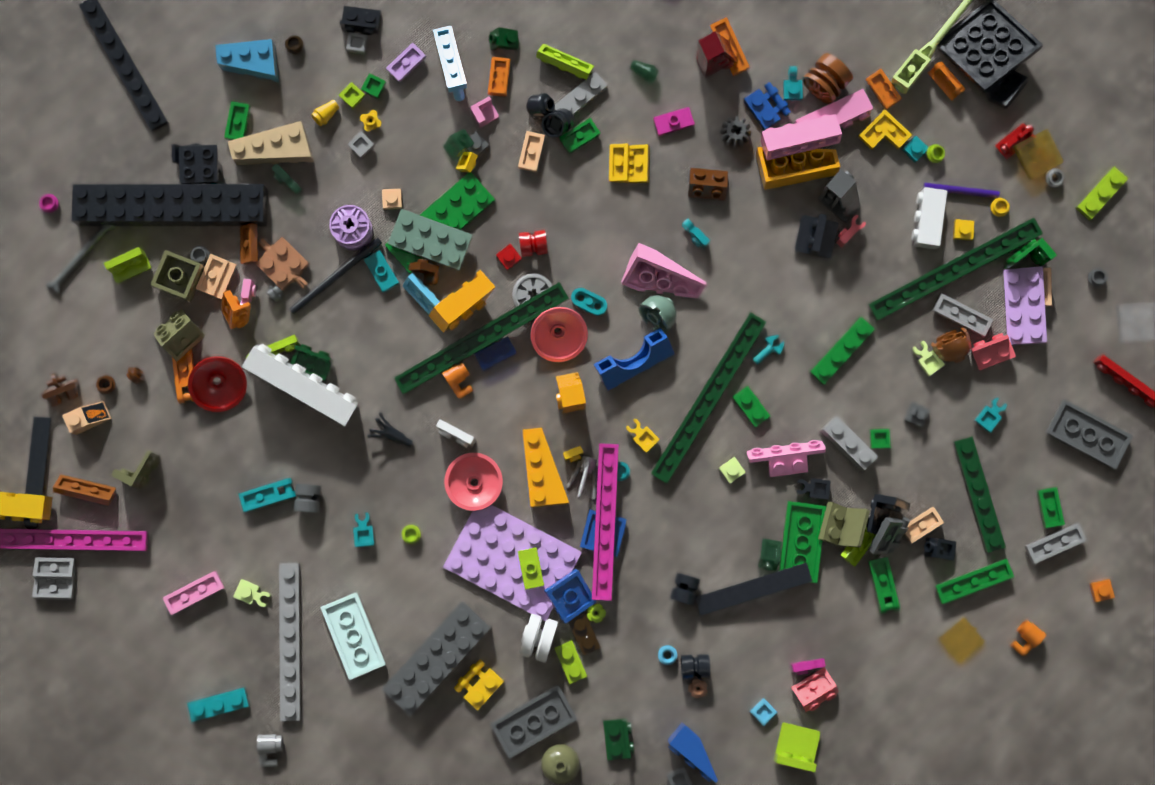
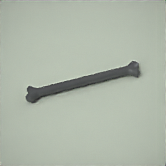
(56, 284)

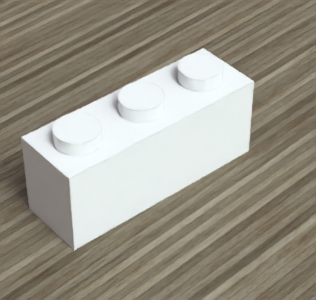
(929, 218)

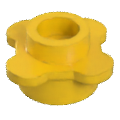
(368, 126)

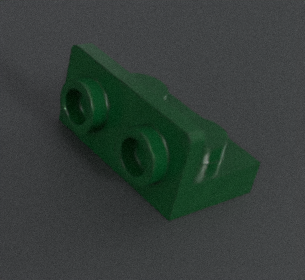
(617, 739)

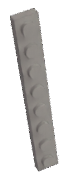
(290, 642)

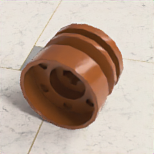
(827, 78)

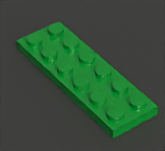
(454, 208)

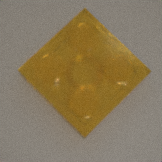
(1038, 154)

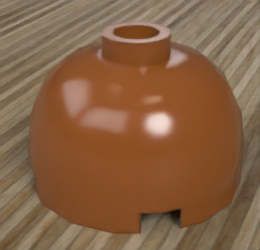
(952, 346)

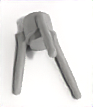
(587, 466)

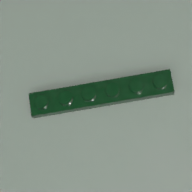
(979, 494)

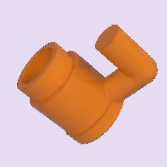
(455, 376)
(1031, 634)

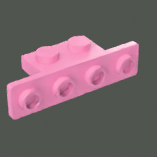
(786, 459)

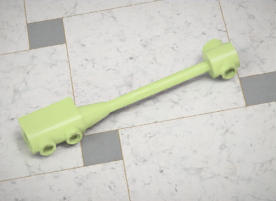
(919, 60)

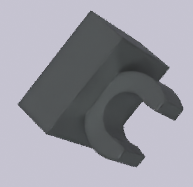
(916, 415)

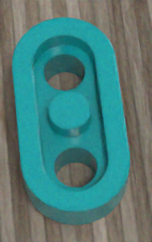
(589, 301)

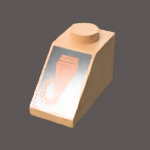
(86, 417)

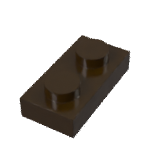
(584, 634)

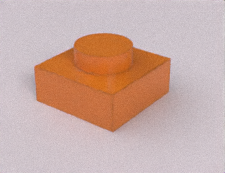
(1101, 590)

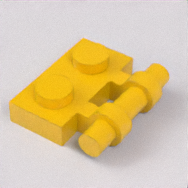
(483, 689)

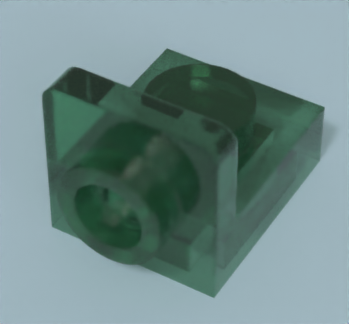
(457, 144)
(769, 554)

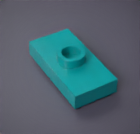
(381, 271)

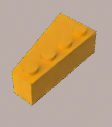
(797, 167)
(542, 475)

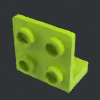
(797, 747)

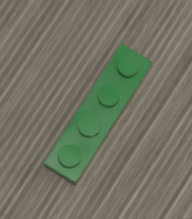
(842, 350)
(974, 581)

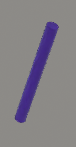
(964, 190)

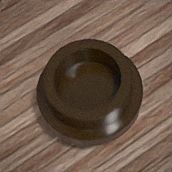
(294, 44)

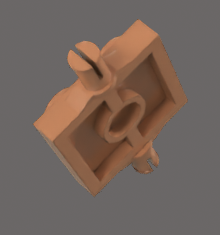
(282, 263)

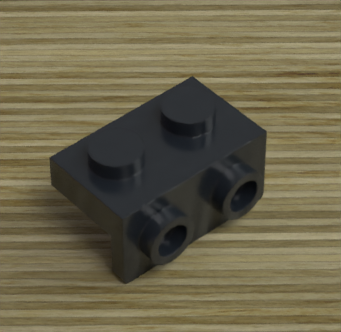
(1007, 89)

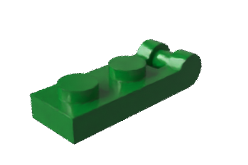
(884, 584)

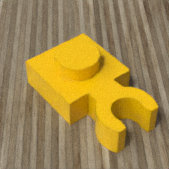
(644, 437)

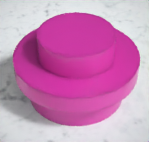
(49, 203)

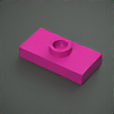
(673, 121)

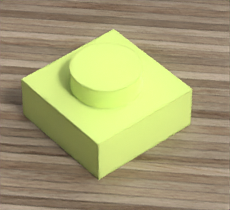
(732, 470)

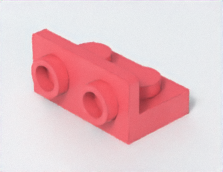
(993, 352)
(815, 690)

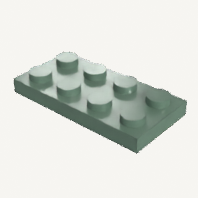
(430, 239)

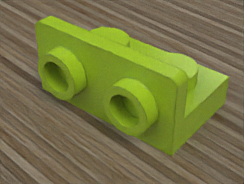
(128, 265)

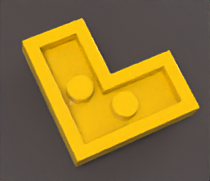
(885, 126)

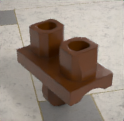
(69, 388)

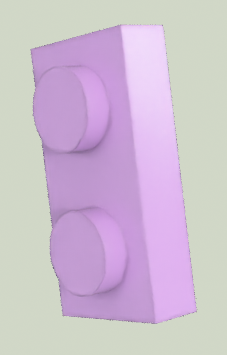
(406, 62)

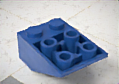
(689, 744)

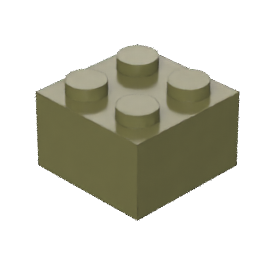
(177, 276)

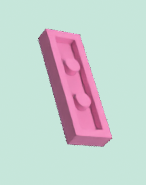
(193, 592)

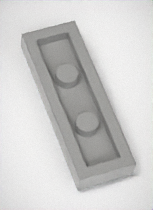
(582, 94)
(962, 315)
(1055, 543)

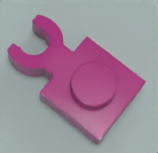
(803, 667)

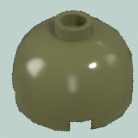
(560, 764)

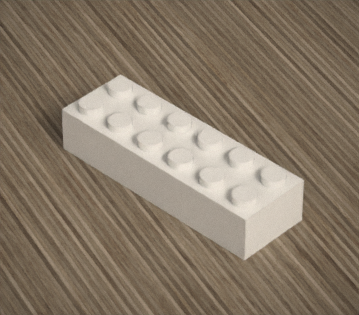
(300, 384)

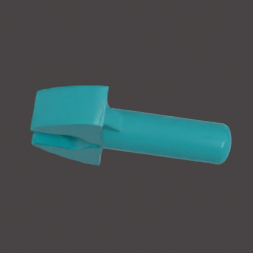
(769, 349)

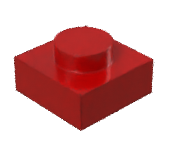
(508, 257)

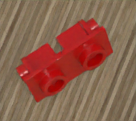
(1018, 135)

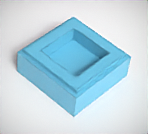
(763, 712)

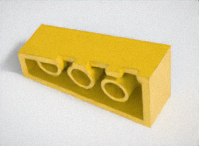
(25, 506)

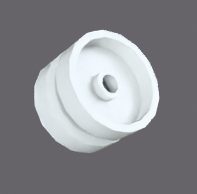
(539, 638)

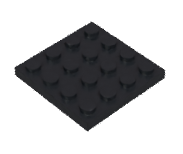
(988, 45)

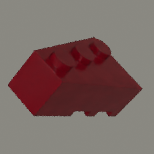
(714, 54)

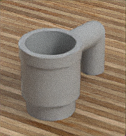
(266, 745)

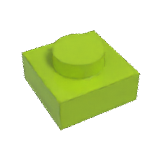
(352, 95)

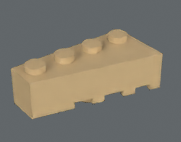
(273, 146)

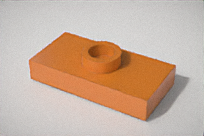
(499, 76)
(883, 89)

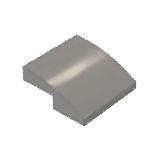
(54, 579)

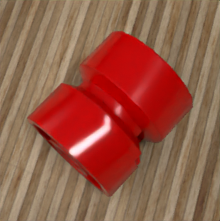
(533, 243)

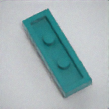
(218, 704)

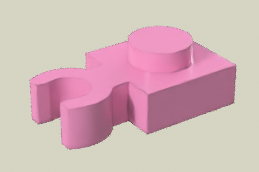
(248, 291)

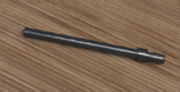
(364, 252)

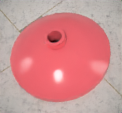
(559, 345)
(463, 471)

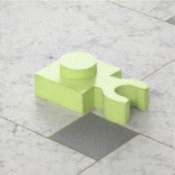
(929, 361)
(249, 592)

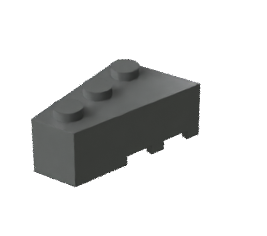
(841, 196)

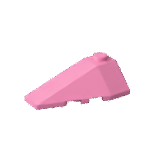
(656, 272)

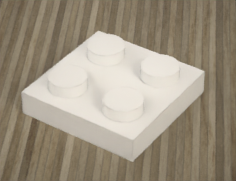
(461, 437)

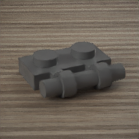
(889, 535)

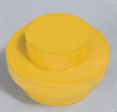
(999, 207)

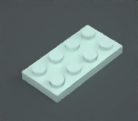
(353, 635)

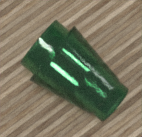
(644, 70)

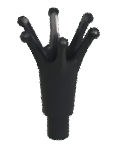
(389, 432)

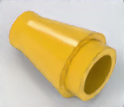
(324, 113)

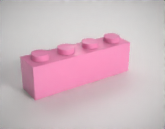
(846, 109)
(801, 137)

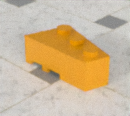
(462, 302)

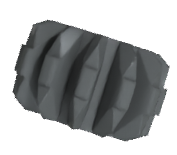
(733, 138)

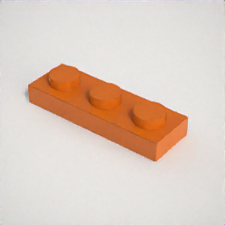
(724, 28)

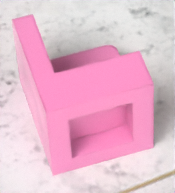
(484, 112)

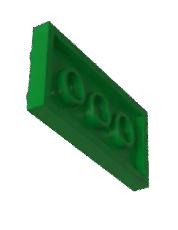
(801, 537)

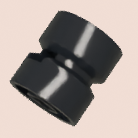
(558, 123)
(681, 595)
(695, 667)

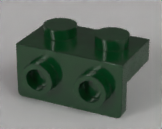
(313, 362)

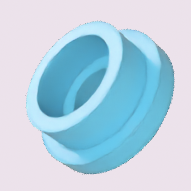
(672, 659)

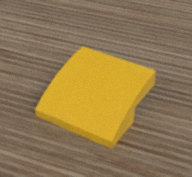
(629, 163)

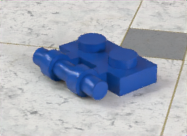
(762, 109)

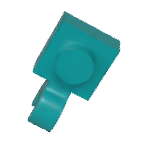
(792, 87)

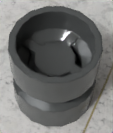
(307, 498)

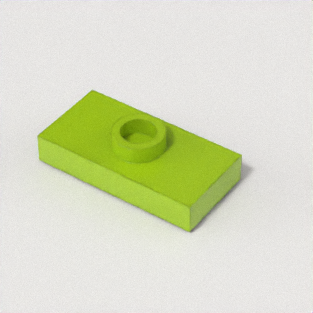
(530, 568)

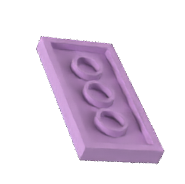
(1025, 305)

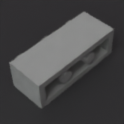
(848, 443)

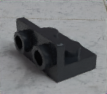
(360, 20)

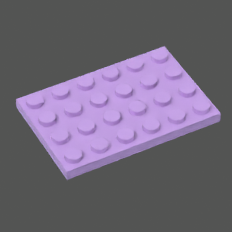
(490, 558)

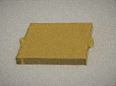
(961, 640)

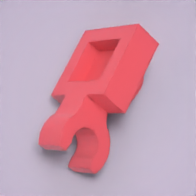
(846, 234)

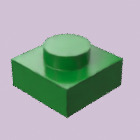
(373, 86)
(879, 438)

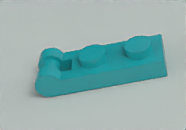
(266, 495)

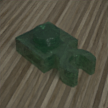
(281, 176)

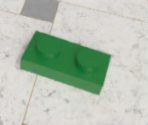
(237, 120)
(579, 136)
(751, 406)
(1050, 507)

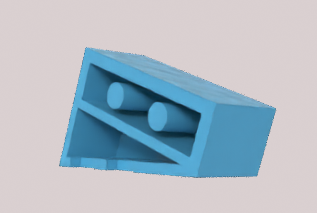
(249, 58)

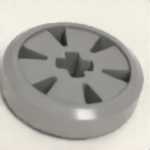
(527, 284)

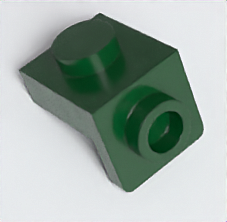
(504, 39)

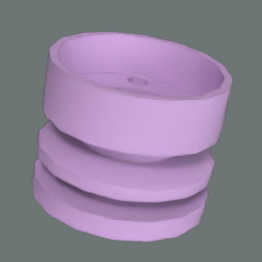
(357, 235)

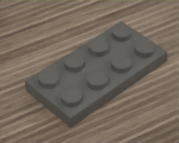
(1089, 434)
(533, 721)

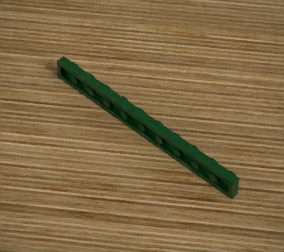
(955, 269)
(481, 338)
(708, 398)

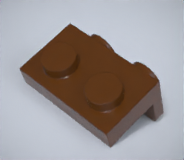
(708, 184)

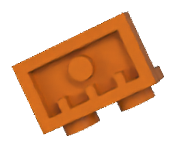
(234, 313)

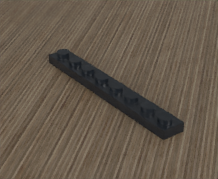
(123, 64)

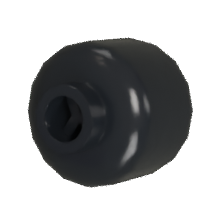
(540, 105)

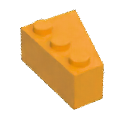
(571, 393)

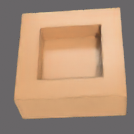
(392, 199)

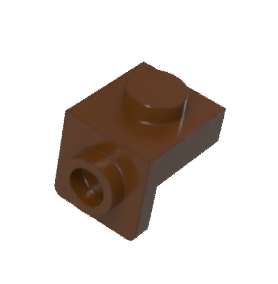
(430, 271)

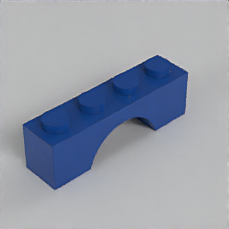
(655, 349)

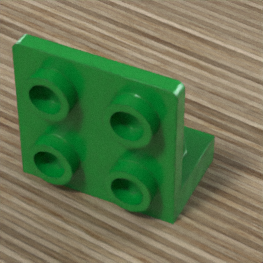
(1039, 251)

